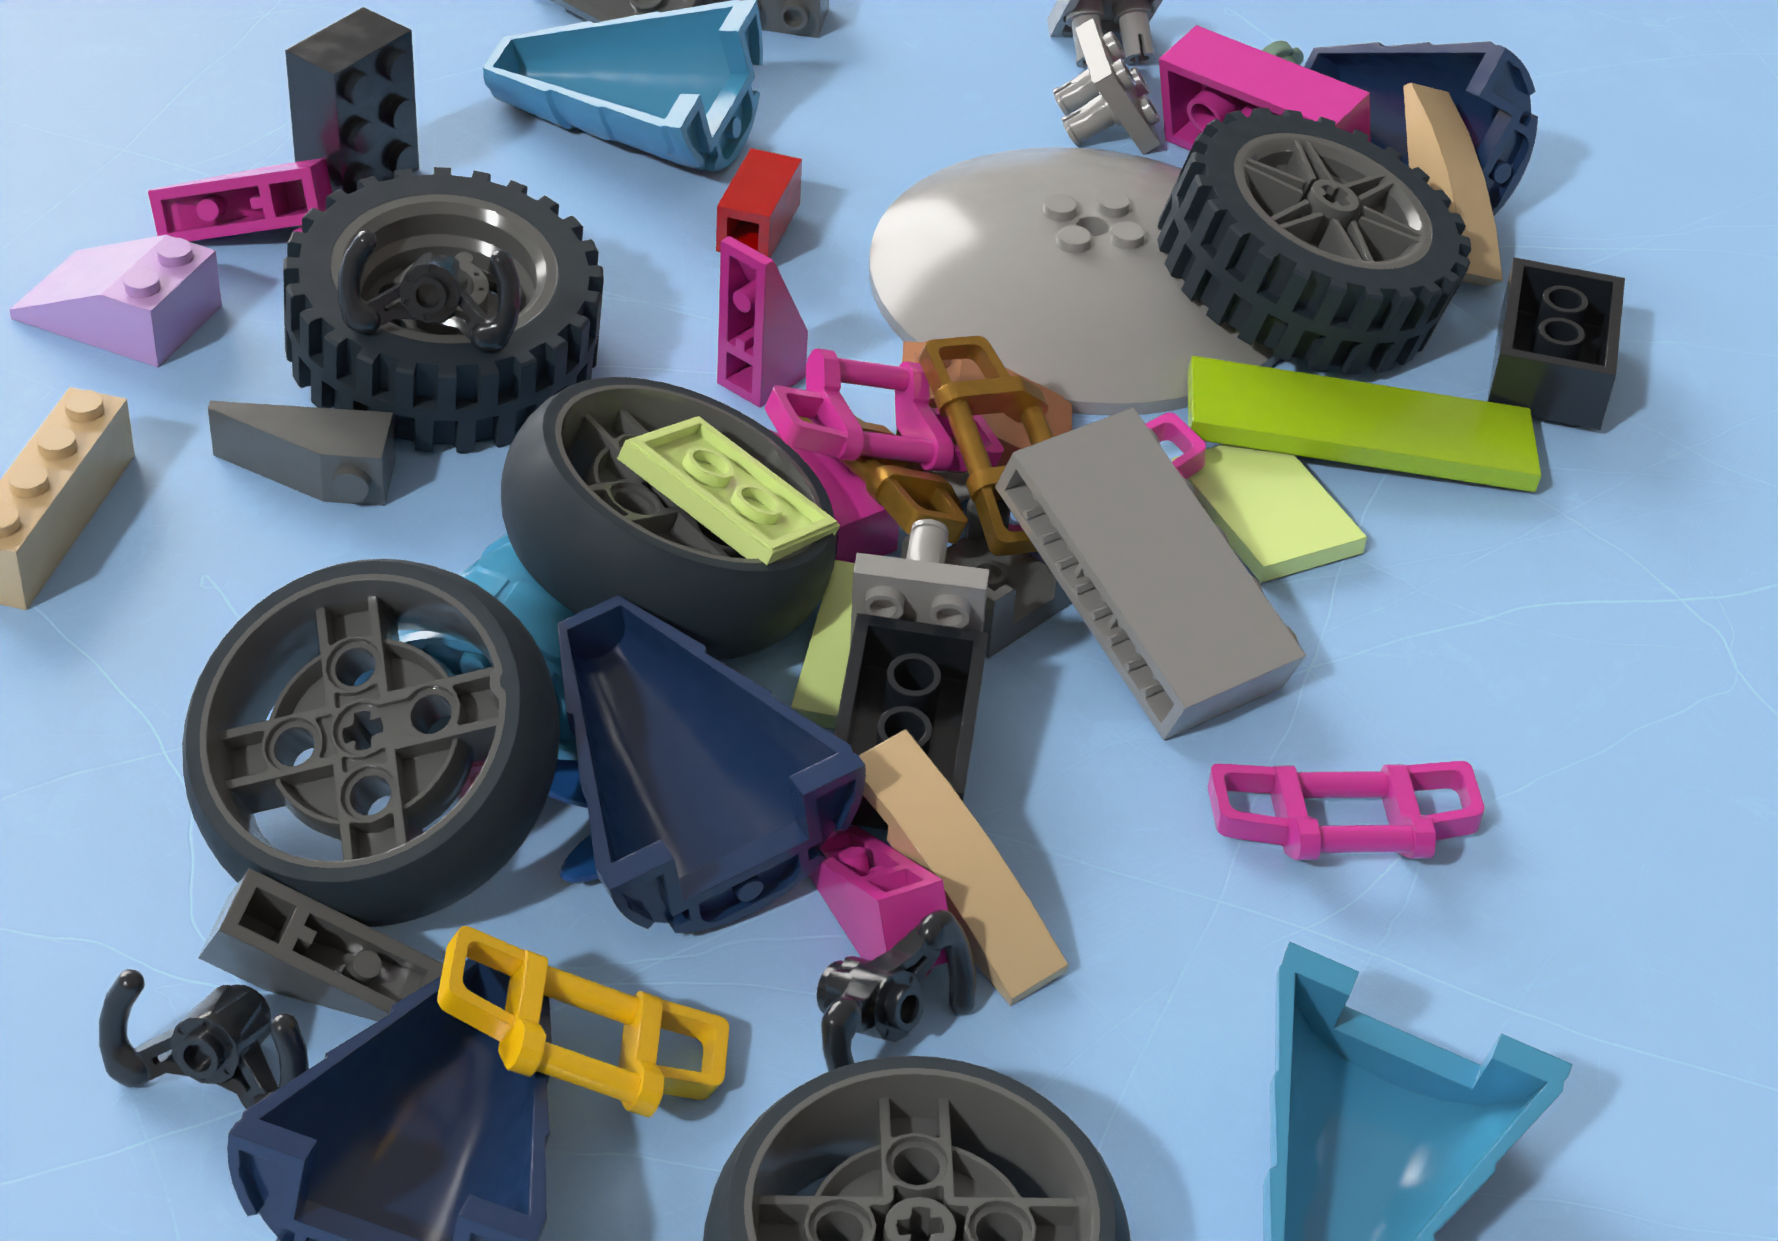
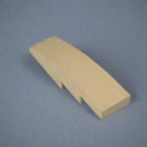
(1445, 152)
(981, 892)

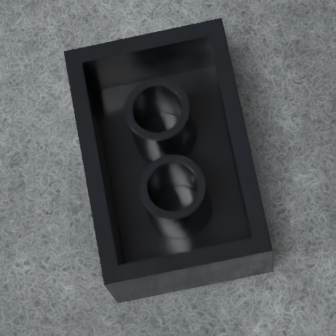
(355, 99)
(1558, 342)
(914, 681)

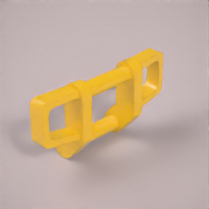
(522, 1039)

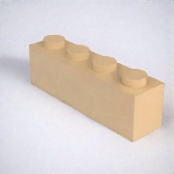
(58, 488)

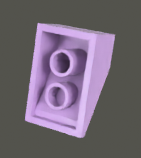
(128, 297)

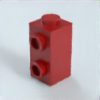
(760, 201)

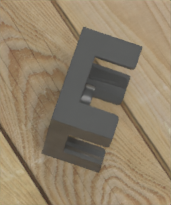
(1019, 589)

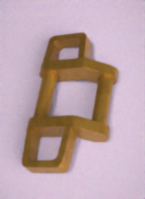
(992, 395)
(907, 492)

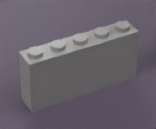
(1149, 572)

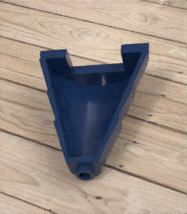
(1482, 79)
(694, 774)
(402, 1134)

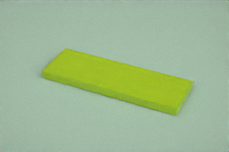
(1362, 424)

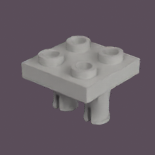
(1119, 16)
(1107, 93)
(920, 585)

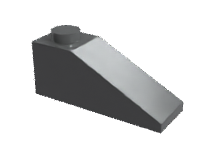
(309, 449)
(312, 951)

